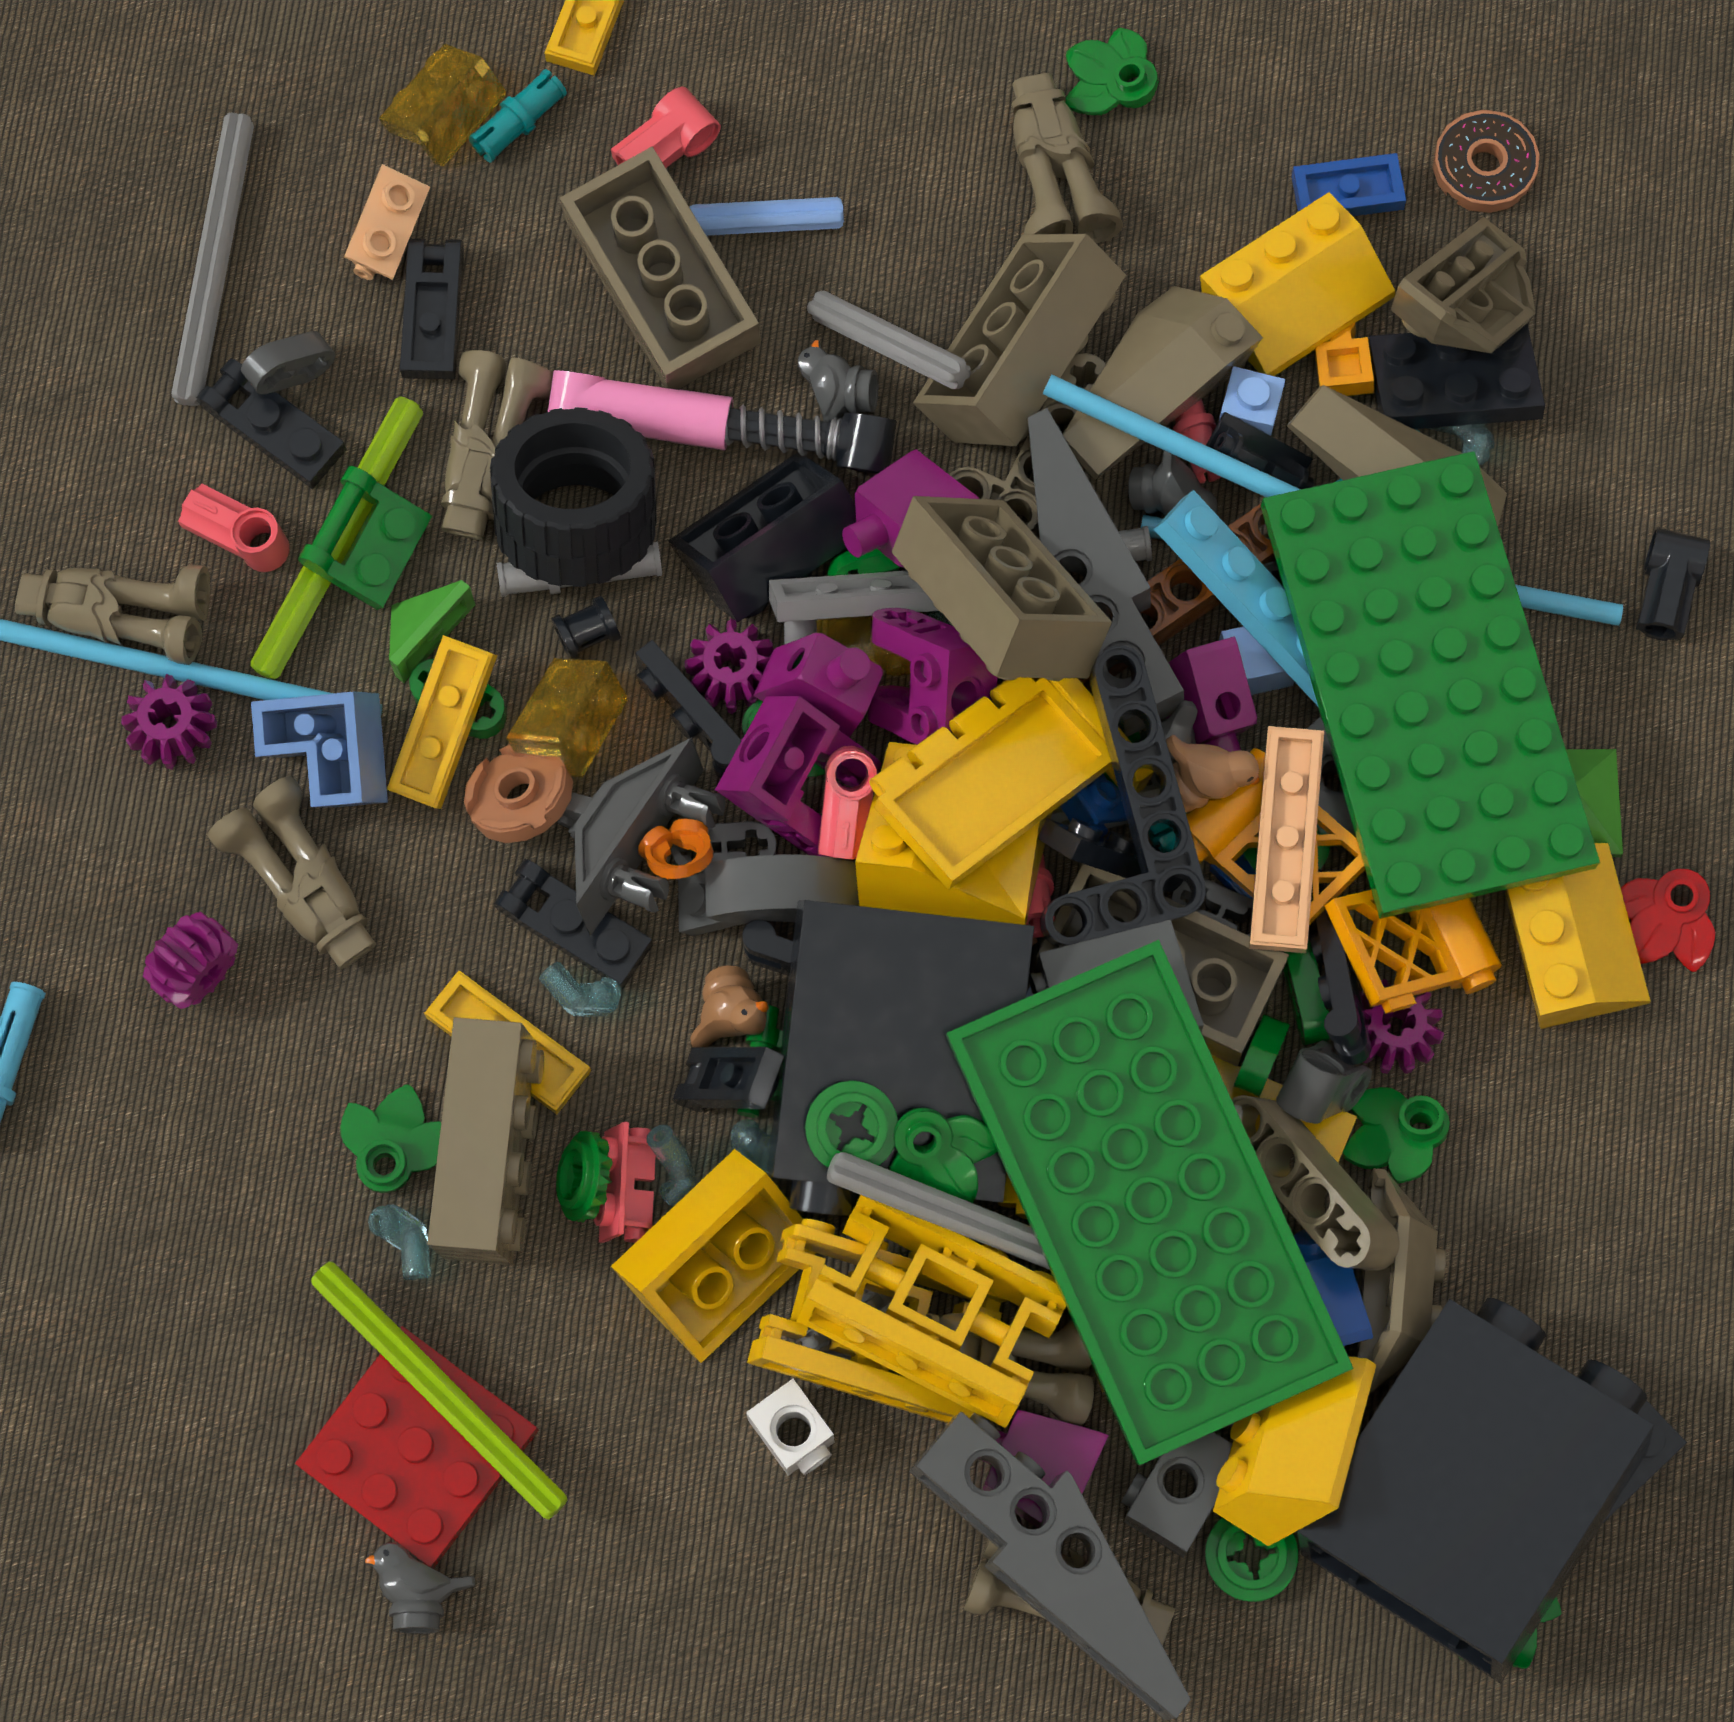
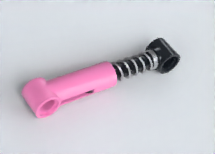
(710, 421)

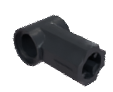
(1673, 570)

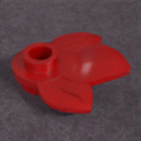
(1666, 927)

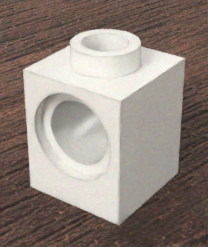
(783, 1405)

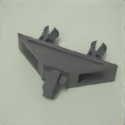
(618, 817)

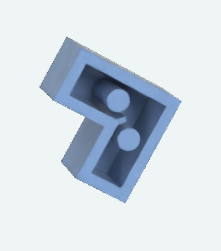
(338, 736)

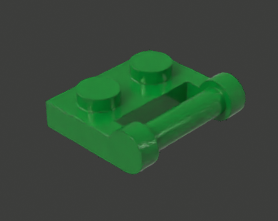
(380, 546)

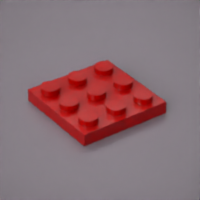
(404, 1461)

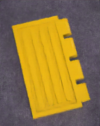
(991, 781)

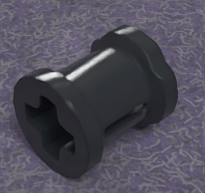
(586, 628)

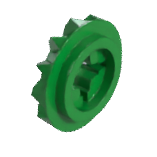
(844, 1100)
(583, 1176)
(1234, 1578)

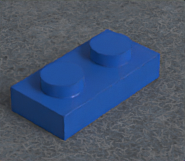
(1358, 184)

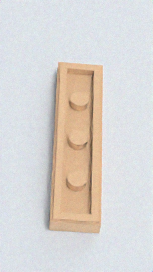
(1286, 839)

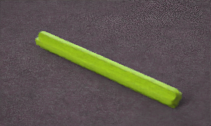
(310, 587)
(439, 1390)

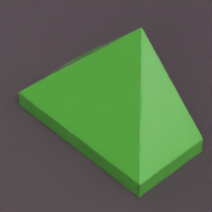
(422, 622)
(1599, 791)

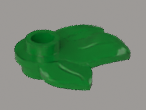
(1105, 70)
(392, 1131)
(1389, 1135)
(949, 1157)

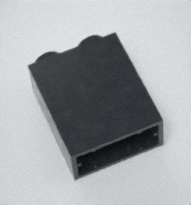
(875, 1007)
(1481, 1483)

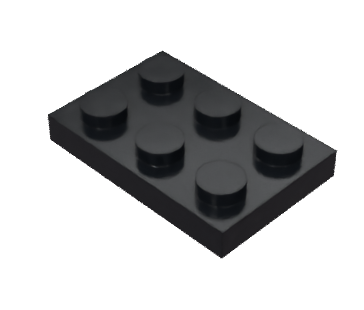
(1455, 386)

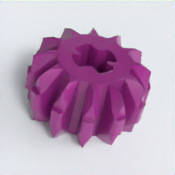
(720, 681)
(151, 734)
(190, 960)
(1412, 1042)

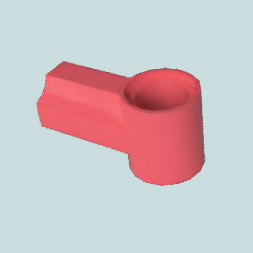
(676, 129)
(234, 527)
(845, 808)

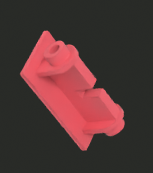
(626, 1208)

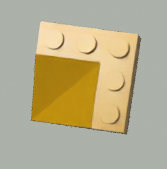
(899, 880)

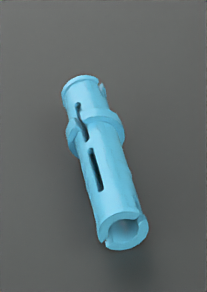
(15, 1030)

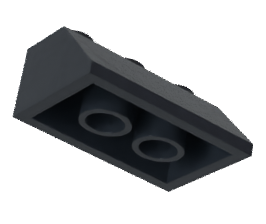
(767, 532)

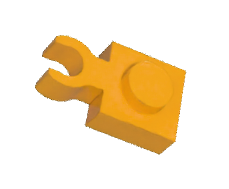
(1345, 363)

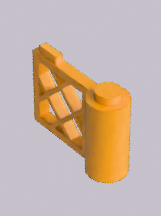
(1231, 826)
(1446, 933)

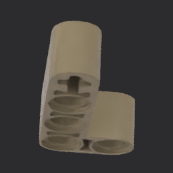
(1017, 488)
(1309, 1182)

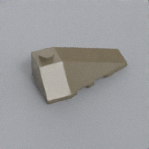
(1161, 368)
(1365, 442)

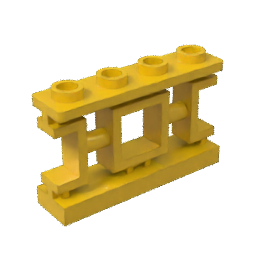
(918, 1344)
(859, 1374)

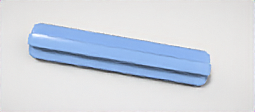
(769, 216)

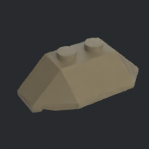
(1468, 292)
(1402, 1294)

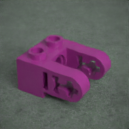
(943, 677)
(775, 762)

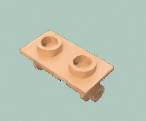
(386, 224)

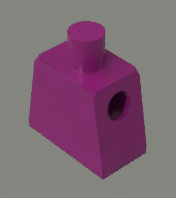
(885, 500)
(826, 675)
(1219, 688)
(1055, 1448)

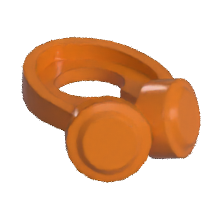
(684, 833)

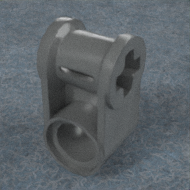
(1322, 1084)

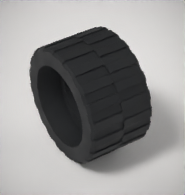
(569, 450)

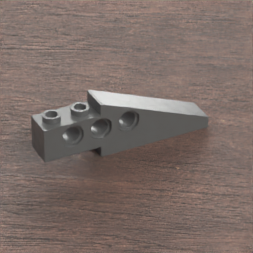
(1087, 542)
(1085, 1603)

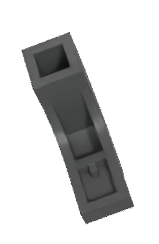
(761, 889)

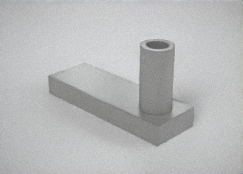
(804, 600)

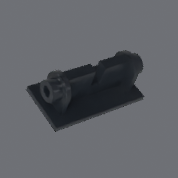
(1261, 451)

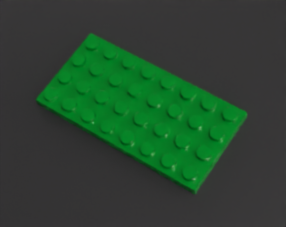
(1428, 685)
(1148, 1202)

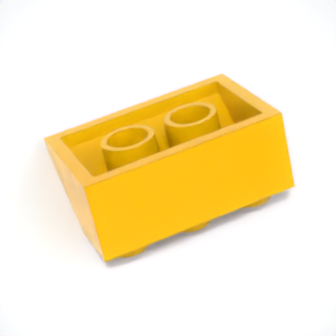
(1302, 282)
(1577, 944)
(713, 1255)
(1294, 1457)

